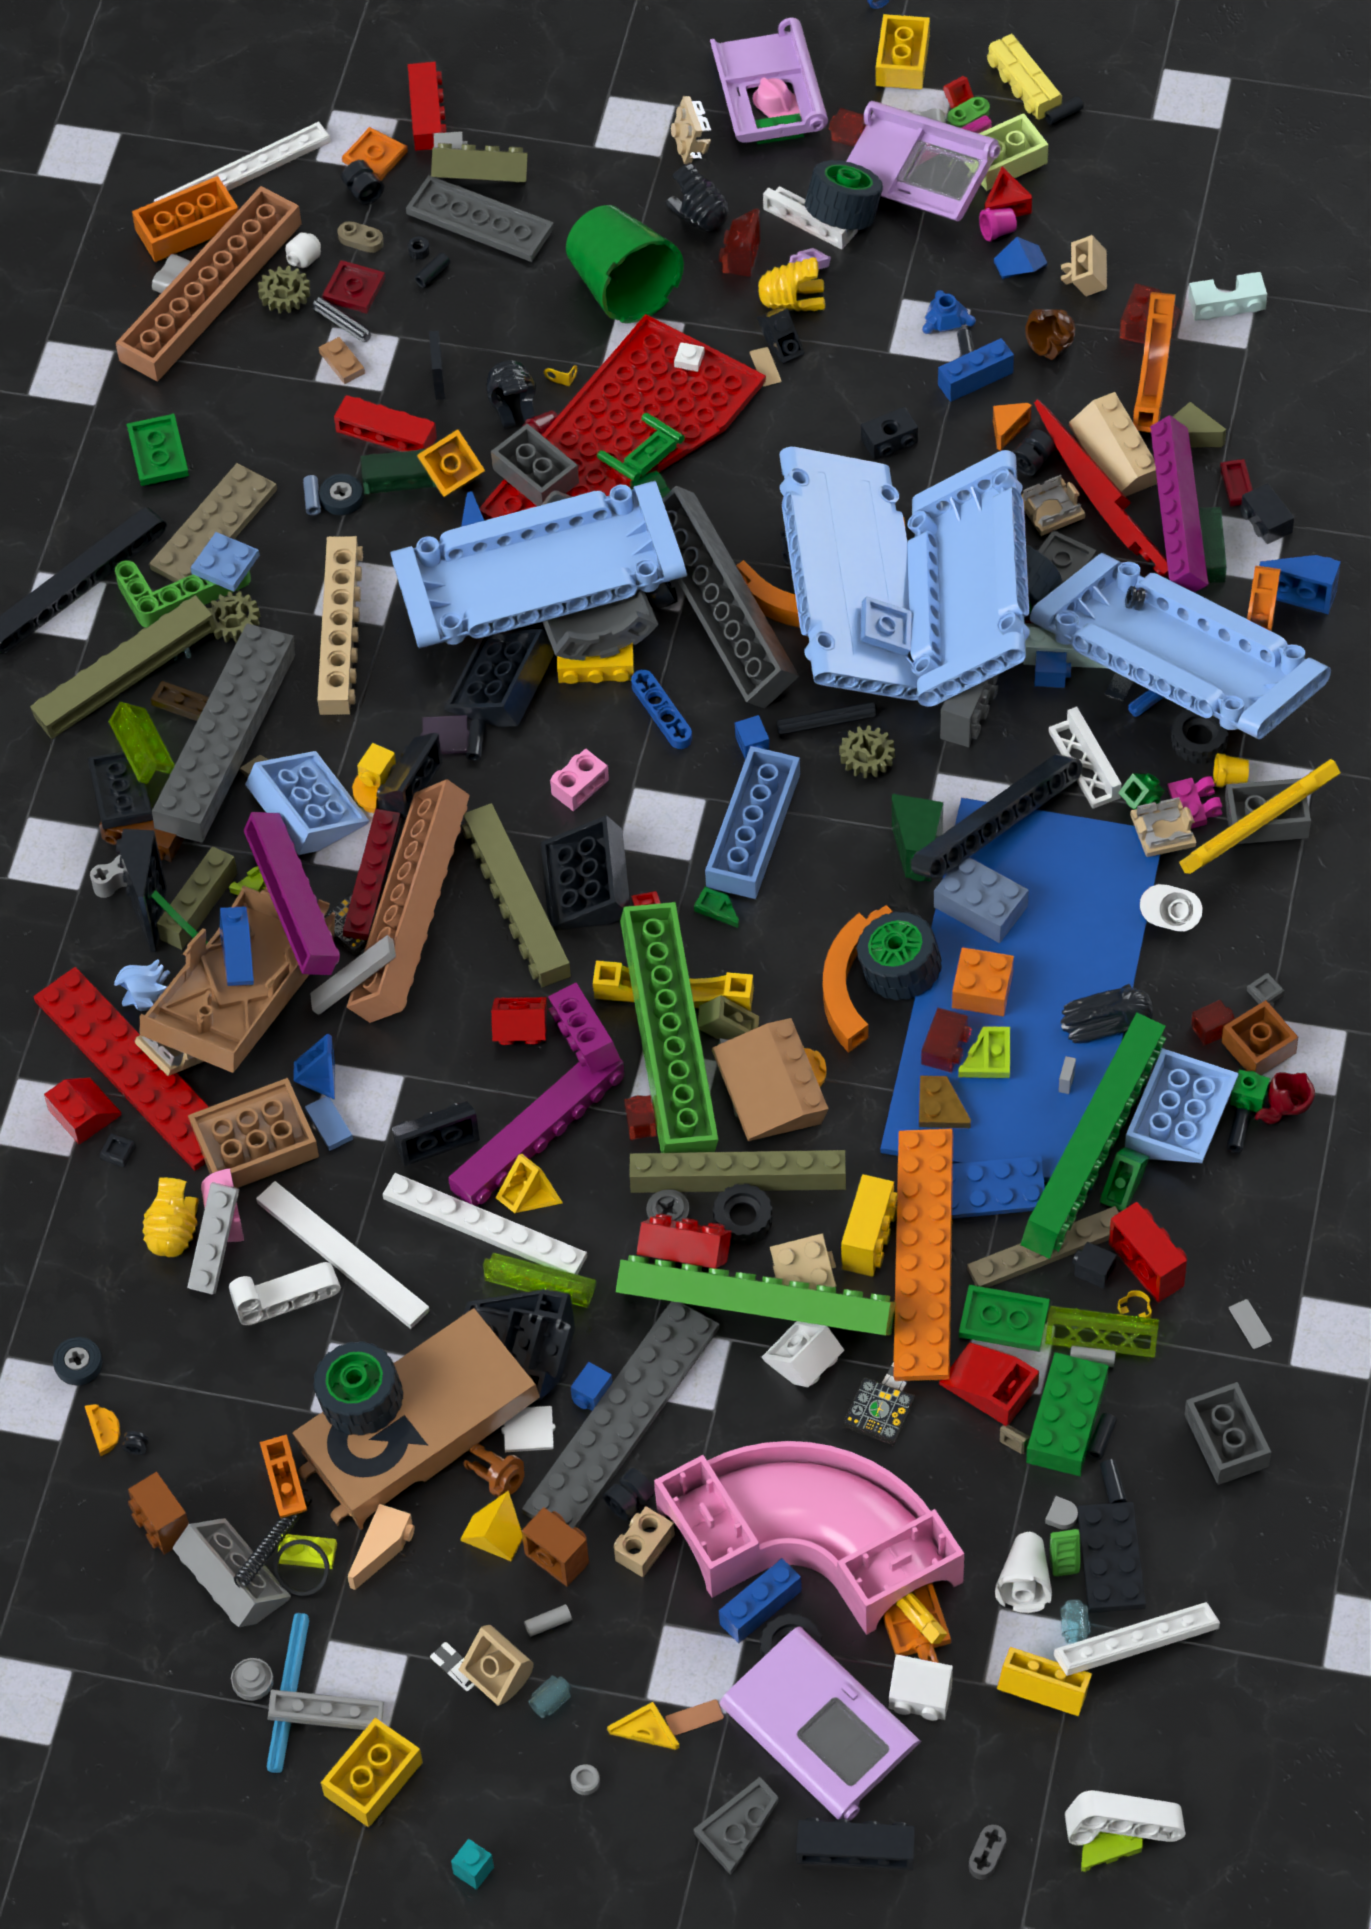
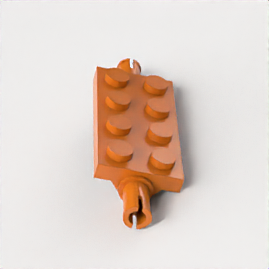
(904, 1634)

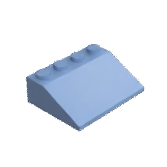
(307, 798)
(1180, 1108)

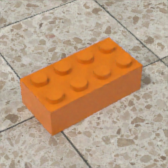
(184, 218)

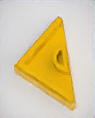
(645, 1726)

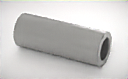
(1096, 1355)
(548, 1620)

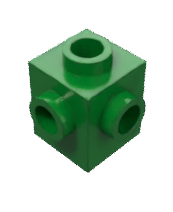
(1141, 790)
(1250, 1091)

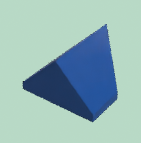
(1019, 258)
(317, 1068)

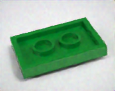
(157, 449)
(1004, 1318)

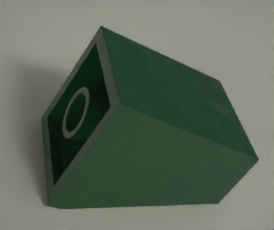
(914, 826)

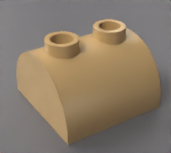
(496, 1665)

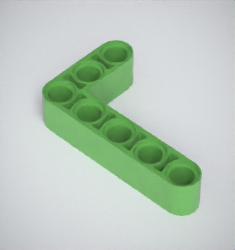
(150, 605)

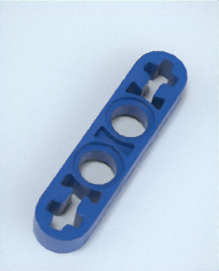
(664, 707)

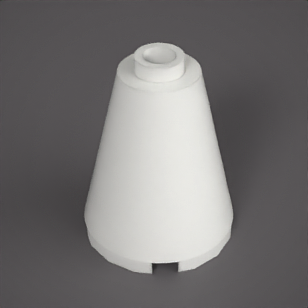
(1025, 1575)

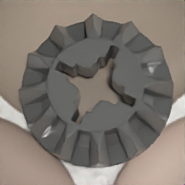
(665, 1199)

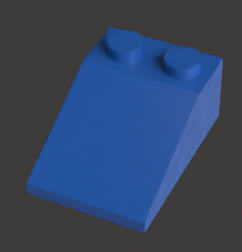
(1307, 581)

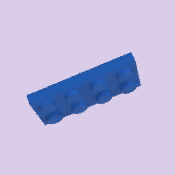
(996, 1186)

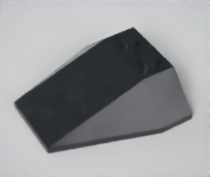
(534, 1329)

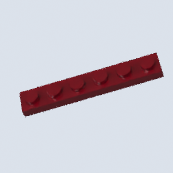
(371, 874)

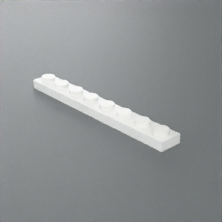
(484, 1225)

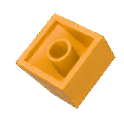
(451, 463)

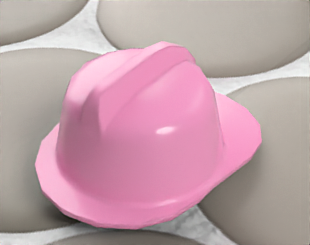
(775, 98)

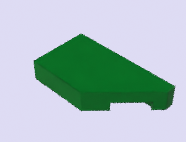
(716, 906)

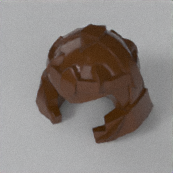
(1049, 331)

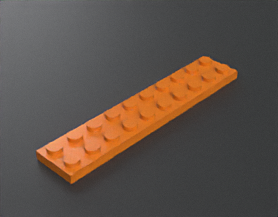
(923, 1255)

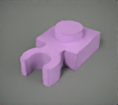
(823, 260)

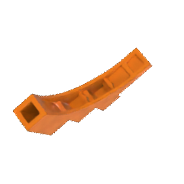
(1263, 596)

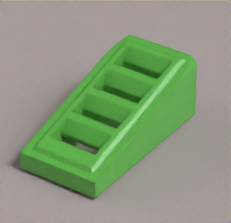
(1065, 1552)

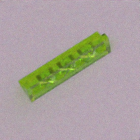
(140, 741)
(533, 1277)
(1104, 1321)

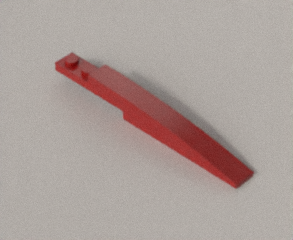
(1102, 492)

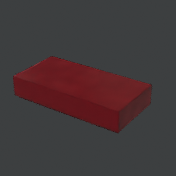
(1235, 480)

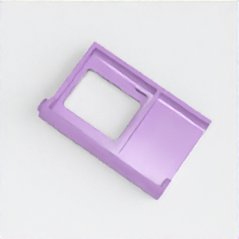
(778, 56)

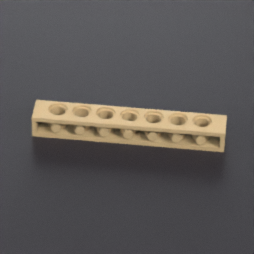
(339, 588)

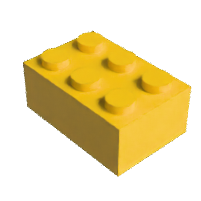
(902, 51)
(869, 1225)
(371, 1772)

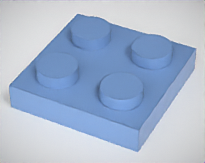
(224, 561)
(886, 626)

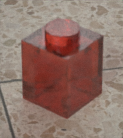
(847, 127)
(1209, 1021)
(640, 1117)

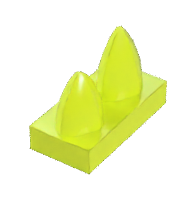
(305, 1555)

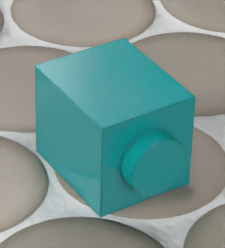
(472, 1864)

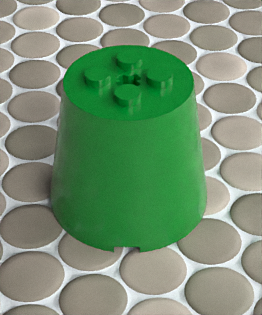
(624, 263)

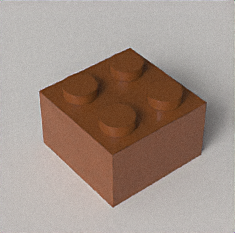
(1260, 1039)
(158, 1512)
(555, 1546)

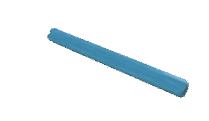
(289, 1683)

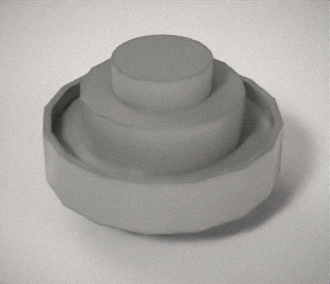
(252, 1679)

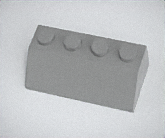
(215, 1556)

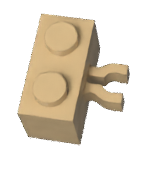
(1087, 266)

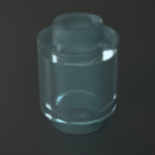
(1074, 1621)
(550, 1696)

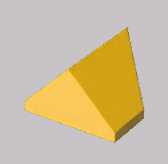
(527, 1187)
(495, 1528)

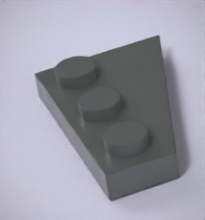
(737, 1823)

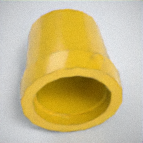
(1230, 770)

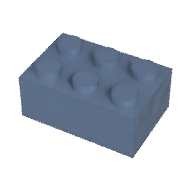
(981, 899)

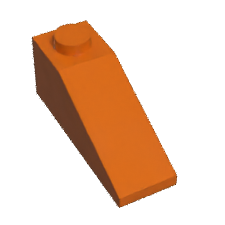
(283, 1476)

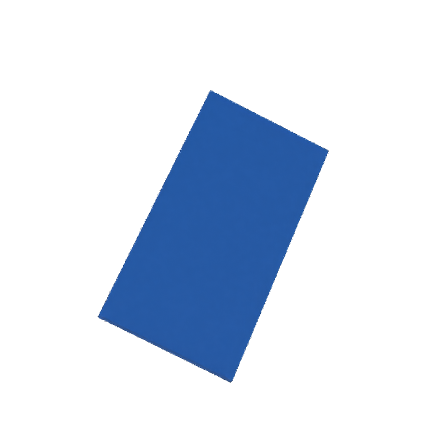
(1068, 944)

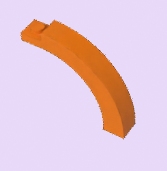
(1155, 361)
(773, 602)
(841, 1015)

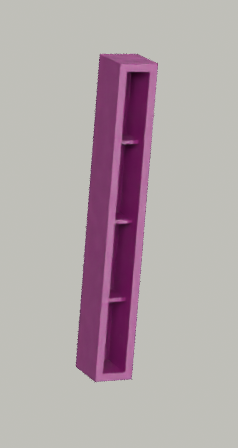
(1179, 504)
(291, 893)
(532, 1130)

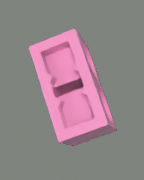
(583, 782)

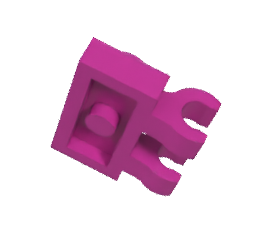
(1189, 797)

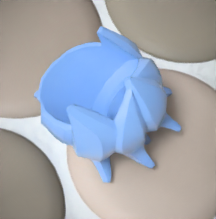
(143, 984)

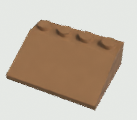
(771, 1080)
(255, 1134)

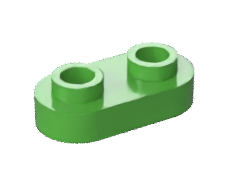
(969, 112)

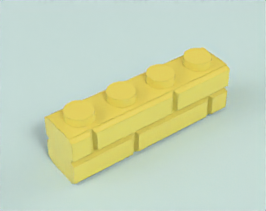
(1023, 76)

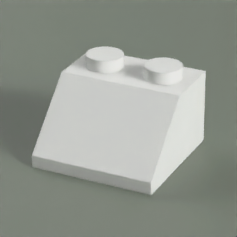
(804, 1353)
(920, 1687)

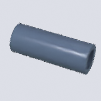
(312, 497)

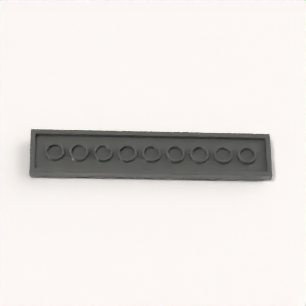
(623, 1414)

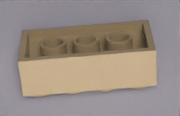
(1115, 444)

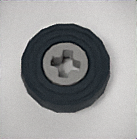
(333, 501)
(66, 1367)

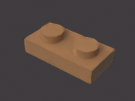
(341, 360)

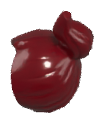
(1287, 1096)

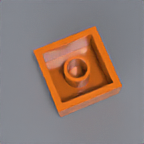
(982, 981)

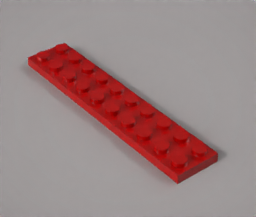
(112, 1048)

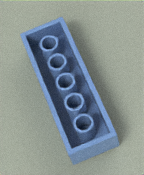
(752, 822)

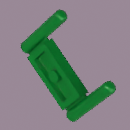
(648, 453)

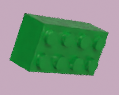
(1067, 1414)

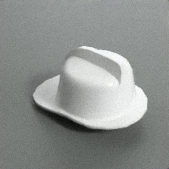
(1171, 907)

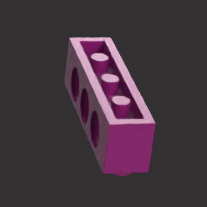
(583, 1027)

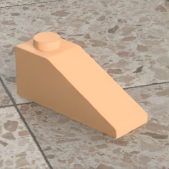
(382, 1542)

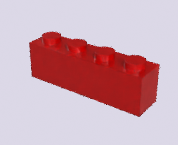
(425, 103)
(384, 425)

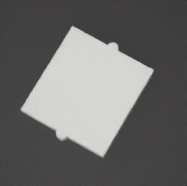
(529, 1430)

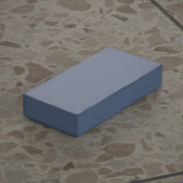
(328, 1123)

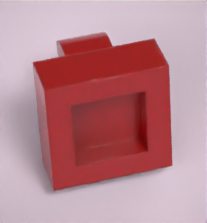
(958, 91)

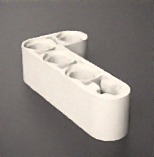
(283, 1293)
(1122, 1815)

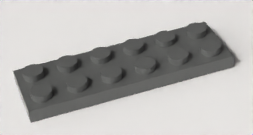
(480, 218)

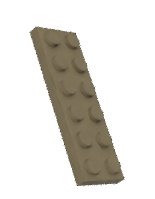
(223, 511)

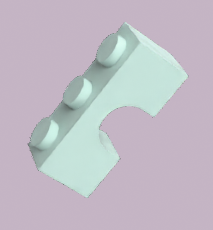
(1210, 302)

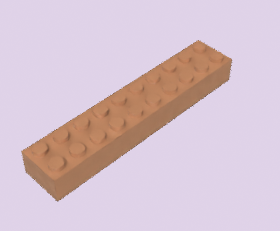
(208, 283)
(411, 897)

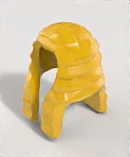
(780, 286)
(170, 1219)

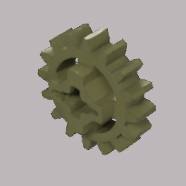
(281, 289)
(233, 615)
(867, 751)

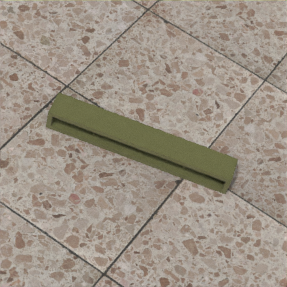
(123, 667)
(516, 896)
(723, 1169)

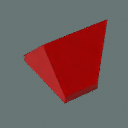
(1009, 194)

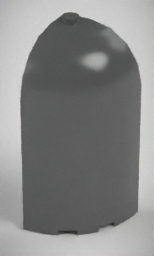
(600, 628)

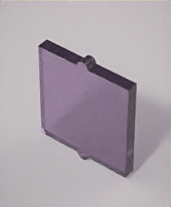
(451, 731)

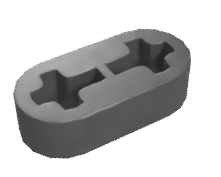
(981, 1849)

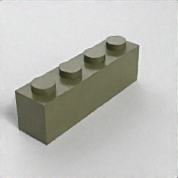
(479, 164)
(198, 896)

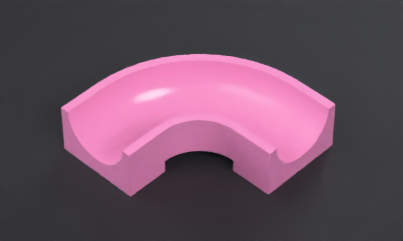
(814, 1512)

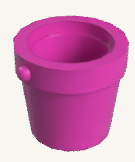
(997, 223)

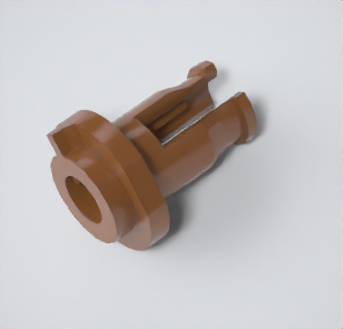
(502, 1475)

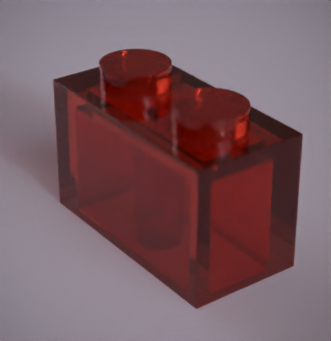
(945, 1039)

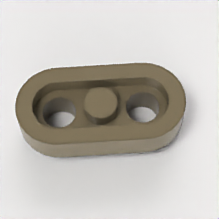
(357, 237)

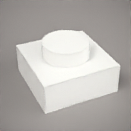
(689, 357)

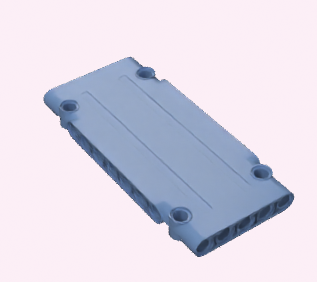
(841, 548)
(537, 564)
(968, 579)
(1181, 646)

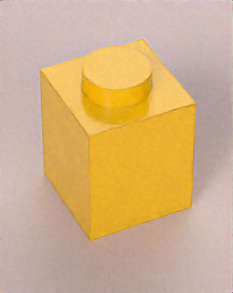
(376, 765)

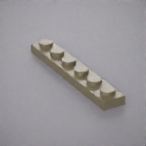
(1020, 1260)

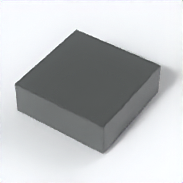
(1265, 989)

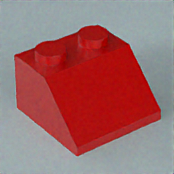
(519, 1020)
(80, 1107)

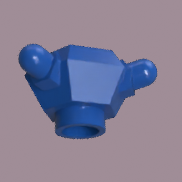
(946, 314)

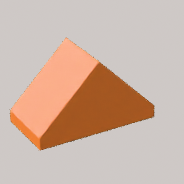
(1009, 421)

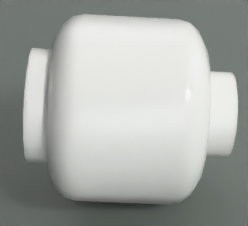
(303, 250)

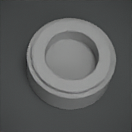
(585, 1779)

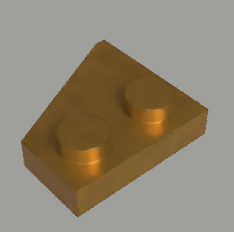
(940, 1104)

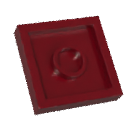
(354, 286)

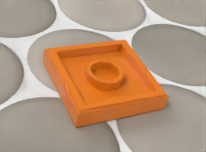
(377, 150)

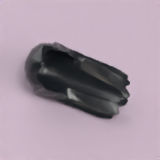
(1104, 1013)

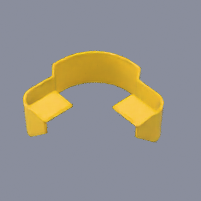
(1123, 1310)

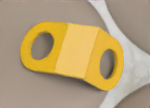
(561, 378)

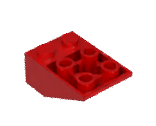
(992, 1381)

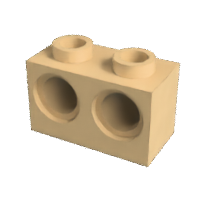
(649, 1543)

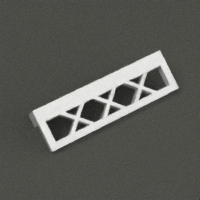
(793, 210)
(1093, 753)

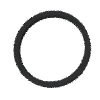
(281, 1581)

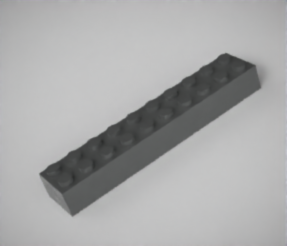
(727, 604)
(224, 733)

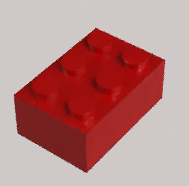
(684, 1241)
(1148, 1251)

